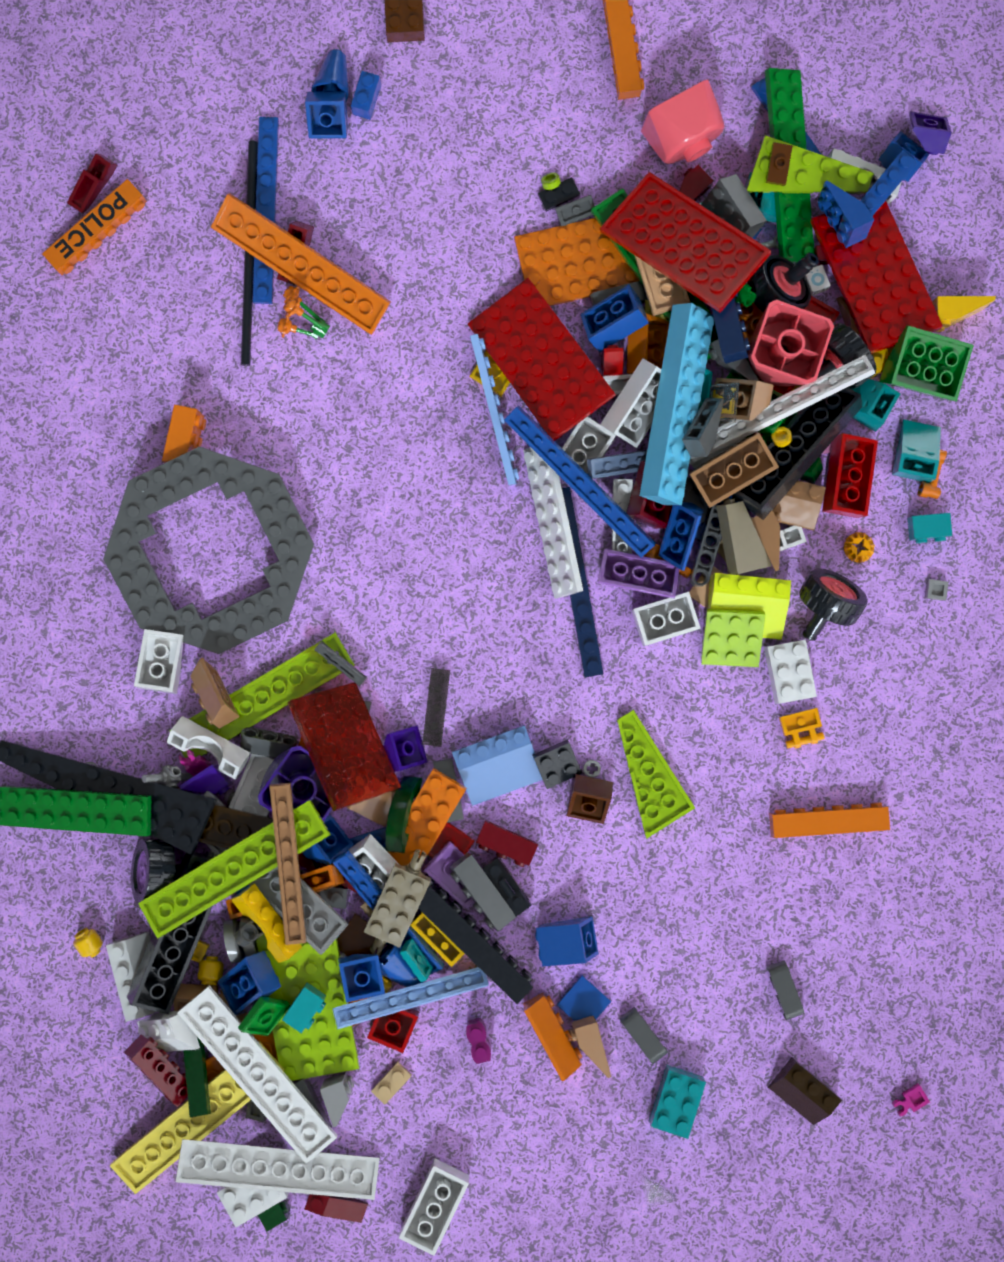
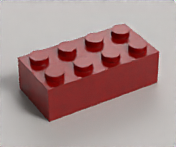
(850, 476)

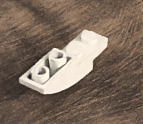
(621, 495)

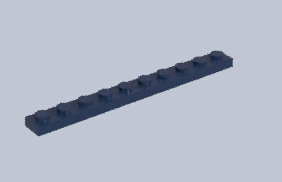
(582, 605)

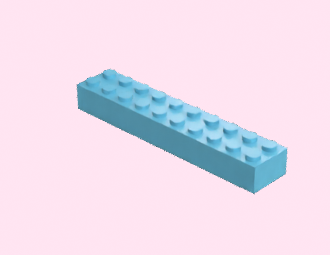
(676, 403)

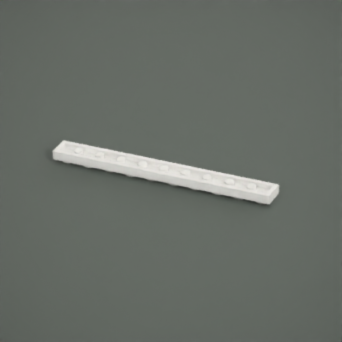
(794, 402)

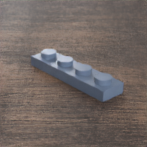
(615, 464)

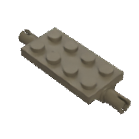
(398, 903)

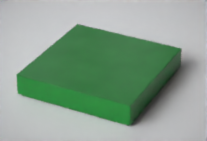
(264, 1016)

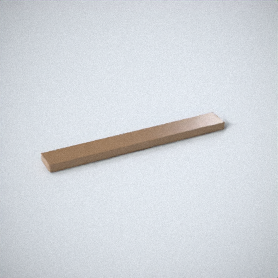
(288, 863)

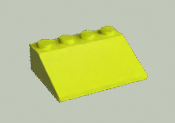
(752, 594)

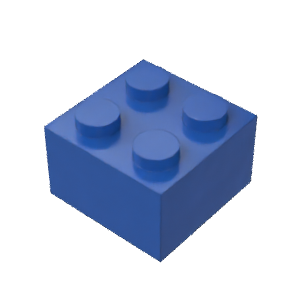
(326, 115)

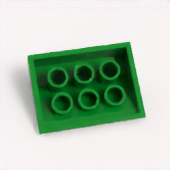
(927, 364)

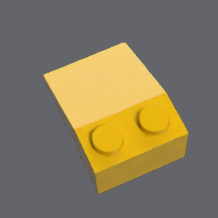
(957, 308)

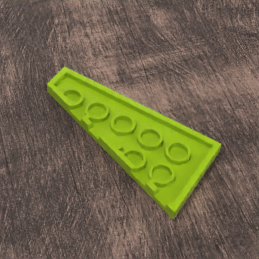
(807, 172)
(655, 786)

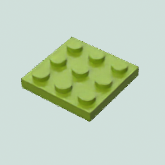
(732, 637)

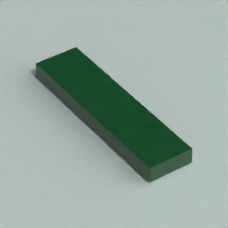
(197, 1081)

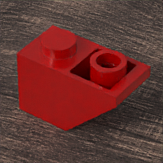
(612, 361)

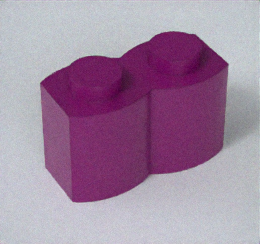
(479, 1043)

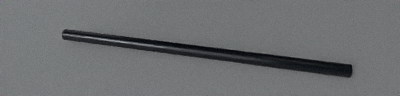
(249, 259)

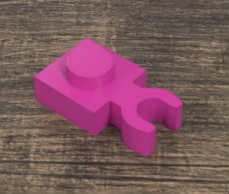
(194, 764)
(913, 1098)

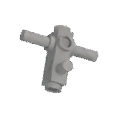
(168, 776)

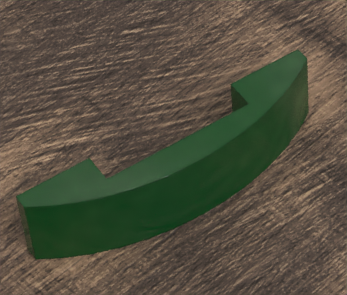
(399, 814)

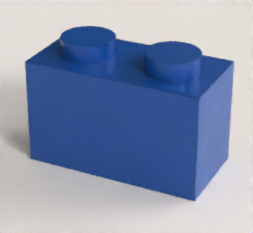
(366, 95)

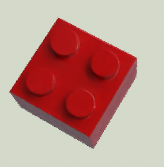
(394, 1029)

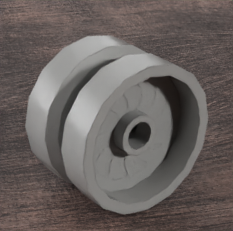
(234, 951)

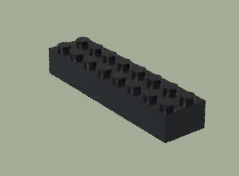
(811, 434)
(476, 943)
(168, 956)

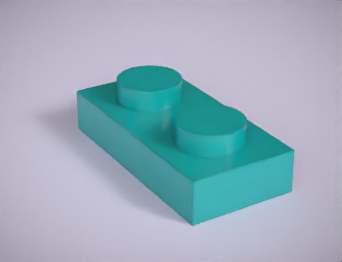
(416, 960)

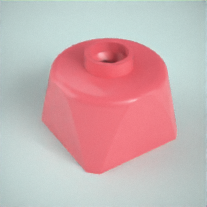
(684, 124)
(803, 335)

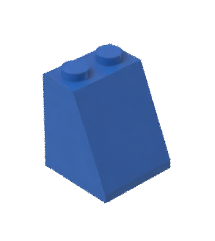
(567, 942)

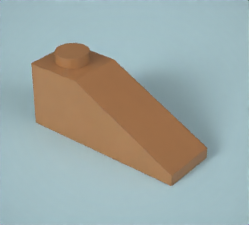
(769, 534)
(589, 1040)

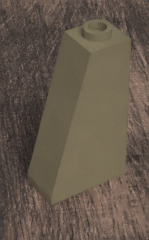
(740, 539)

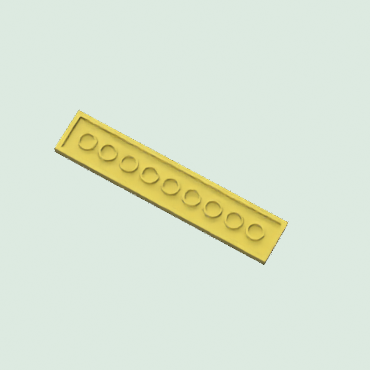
(163, 1143)

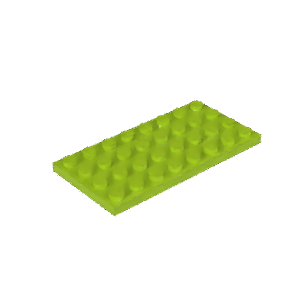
(323, 1046)

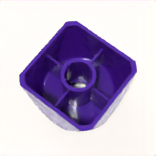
(289, 768)

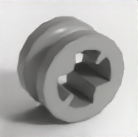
(595, 773)

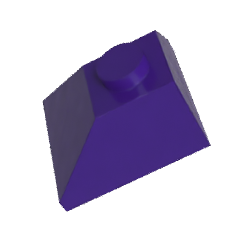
(931, 131)
(405, 749)
(208, 780)

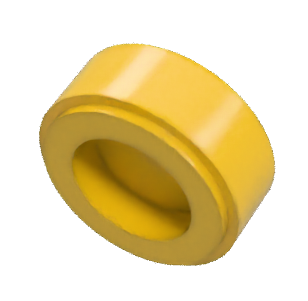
(781, 437)

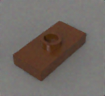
(779, 164)

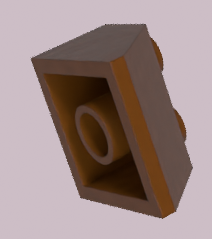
(590, 799)

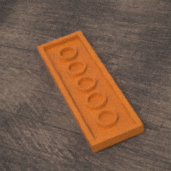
(430, 814)

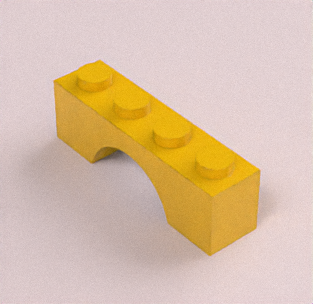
(257, 908)

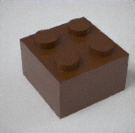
(404, 20)

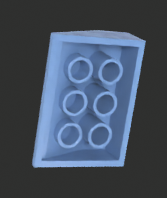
(497, 765)

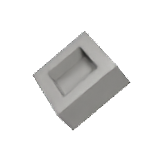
(936, 590)

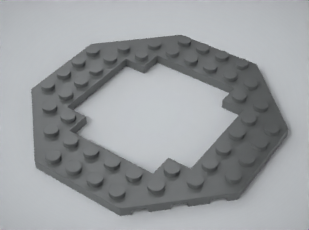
(174, 482)

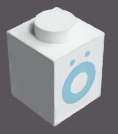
(817, 280)

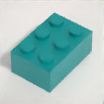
(677, 1101)

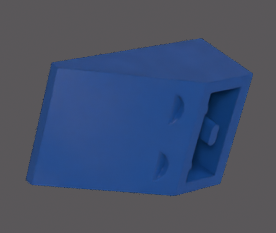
(845, 214)

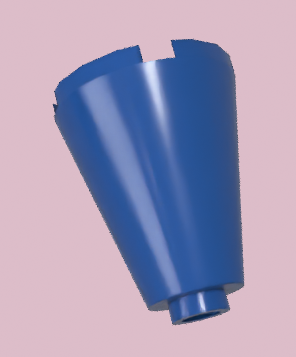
(332, 74)
(395, 967)

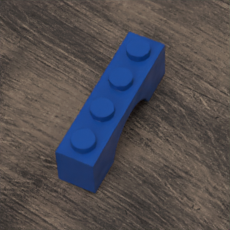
(888, 181)

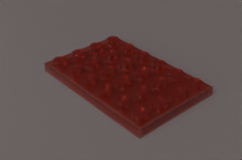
(344, 745)

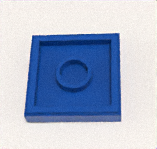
(583, 1000)

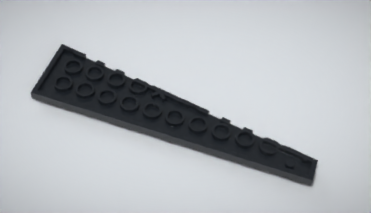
(175, 814)

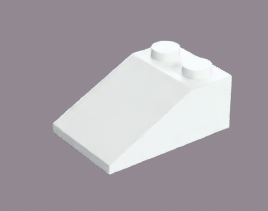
(159, 662)

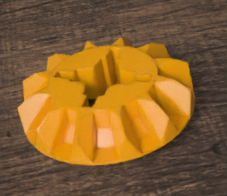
(851, 551)

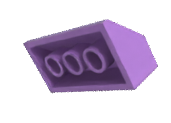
(638, 573)

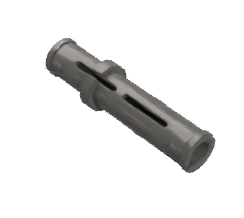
(344, 666)

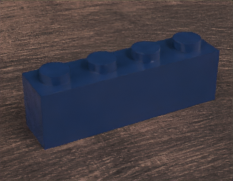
(731, 331)

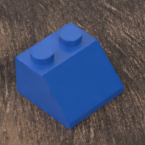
(900, 143)
(330, 847)
(361, 976)

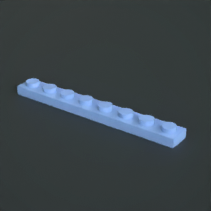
(493, 401)
(409, 997)

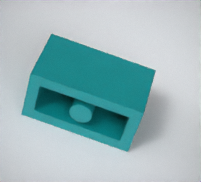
(929, 527)
(304, 1008)

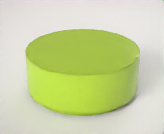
(550, 181)

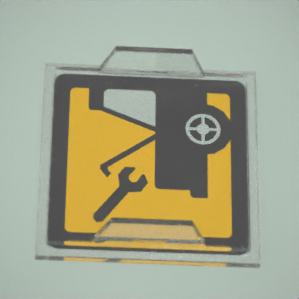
(729, 393)

